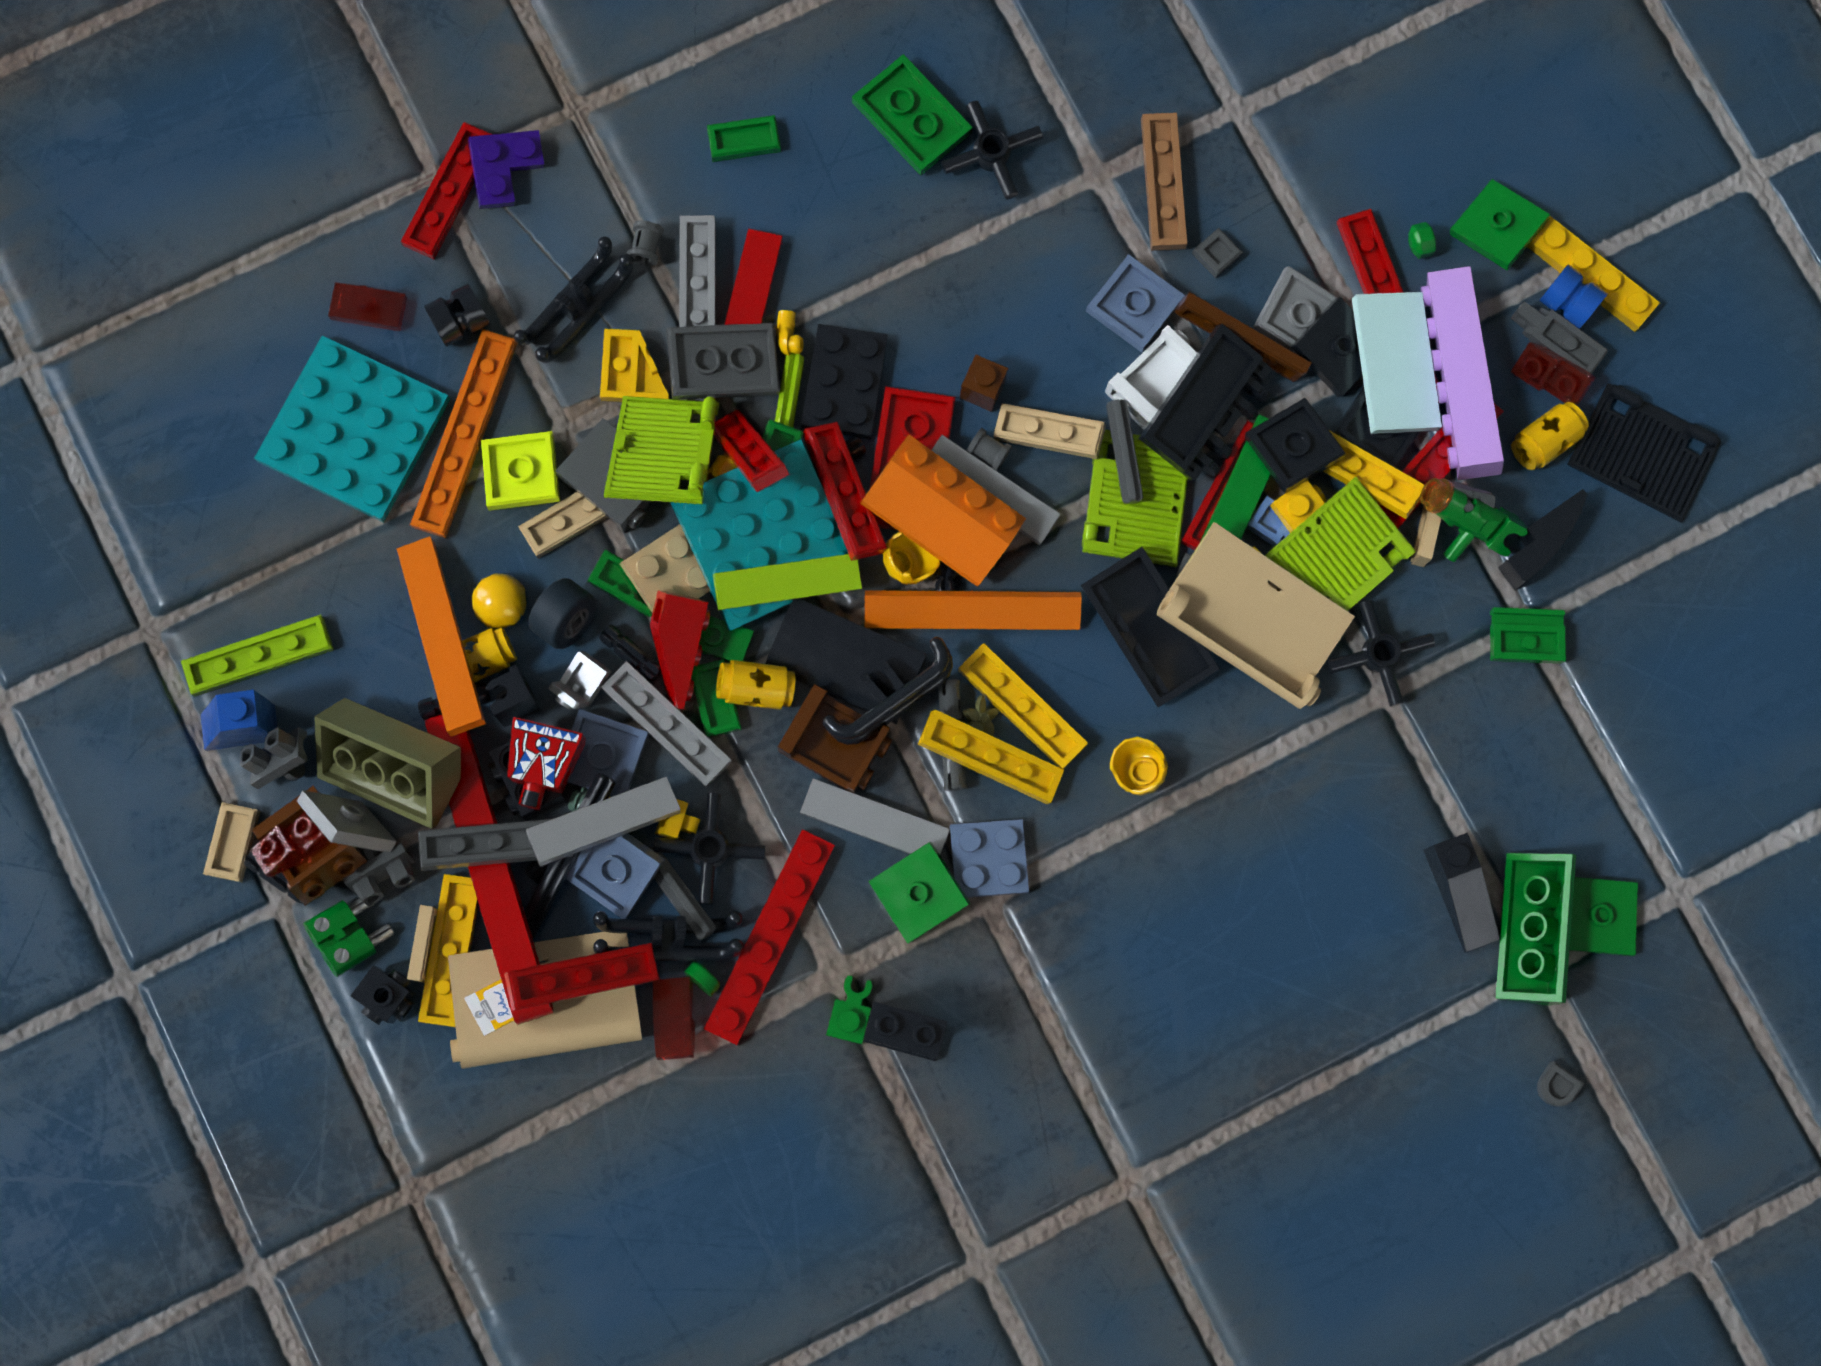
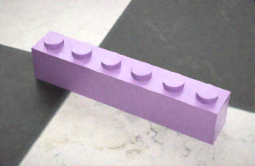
(1463, 373)

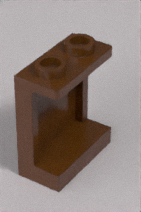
(815, 748)
(319, 870)

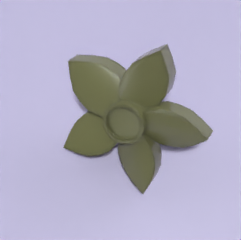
(981, 717)

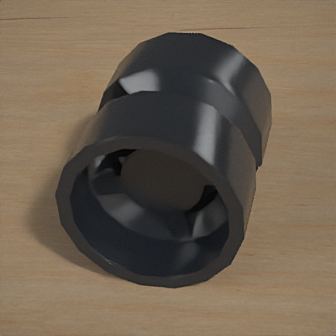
(443, 316)

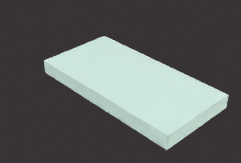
(1396, 362)

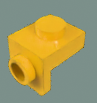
(1298, 504)

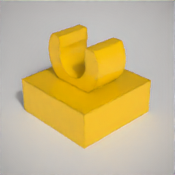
(673, 825)

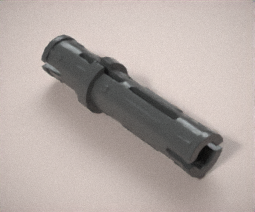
(951, 705)

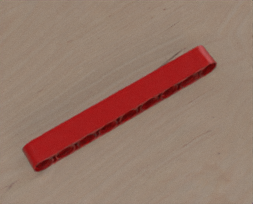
(492, 883)

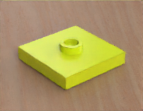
(520, 470)

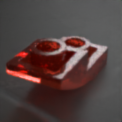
(1552, 373)
(289, 846)
(673, 1018)

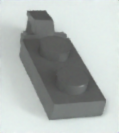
(1559, 336)

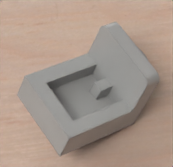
(580, 682)

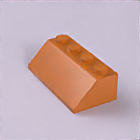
(943, 510)

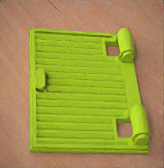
(661, 450)
(1148, 524)
(1343, 550)

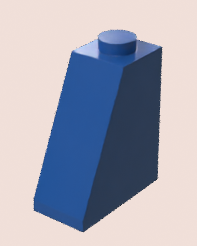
(237, 720)

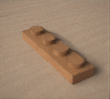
(1163, 181)

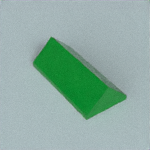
(1536, 928)

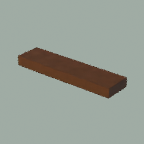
(1275, 355)

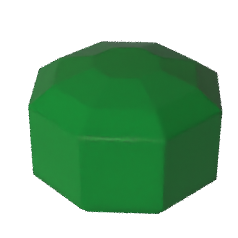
(1422, 240)

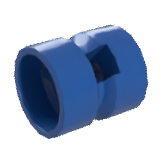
(1573, 296)

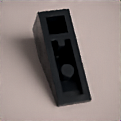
(1463, 891)

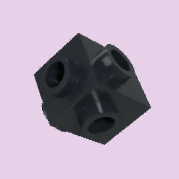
(371, 995)

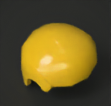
(908, 561)
(499, 600)
(1139, 766)

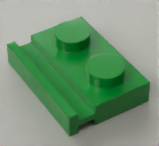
(1527, 635)

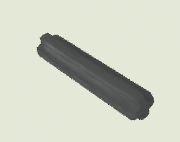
(1124, 451)
(683, 900)

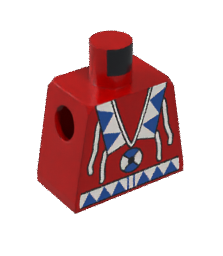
(542, 759)

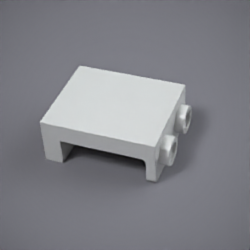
(1152, 375)

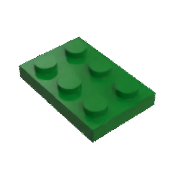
(912, 114)

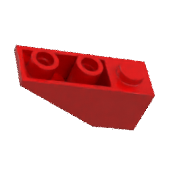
(676, 635)

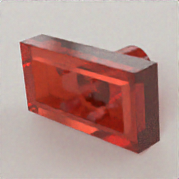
(367, 306)

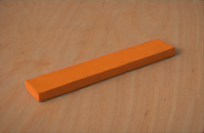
(463, 433)
(972, 610)
(441, 636)

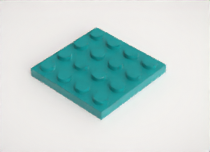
(352, 428)
(760, 528)

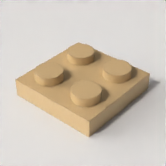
(667, 567)

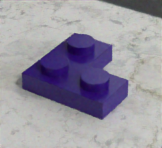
(494, 159)

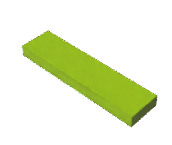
(786, 581)
(257, 655)

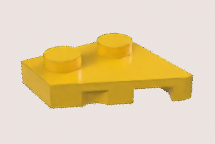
(628, 368)

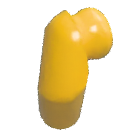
(785, 335)

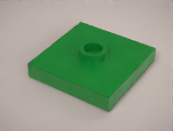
(1499, 224)
(919, 892)
(1604, 917)

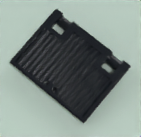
(1644, 453)

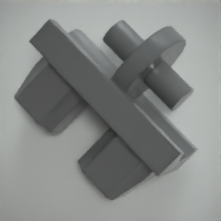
(280, 757)
(378, 868)

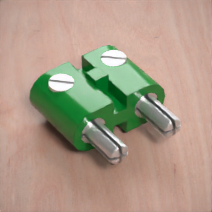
(341, 937)

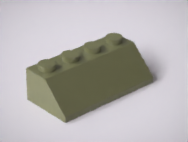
(386, 761)

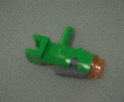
(1472, 513)

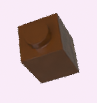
(983, 383)

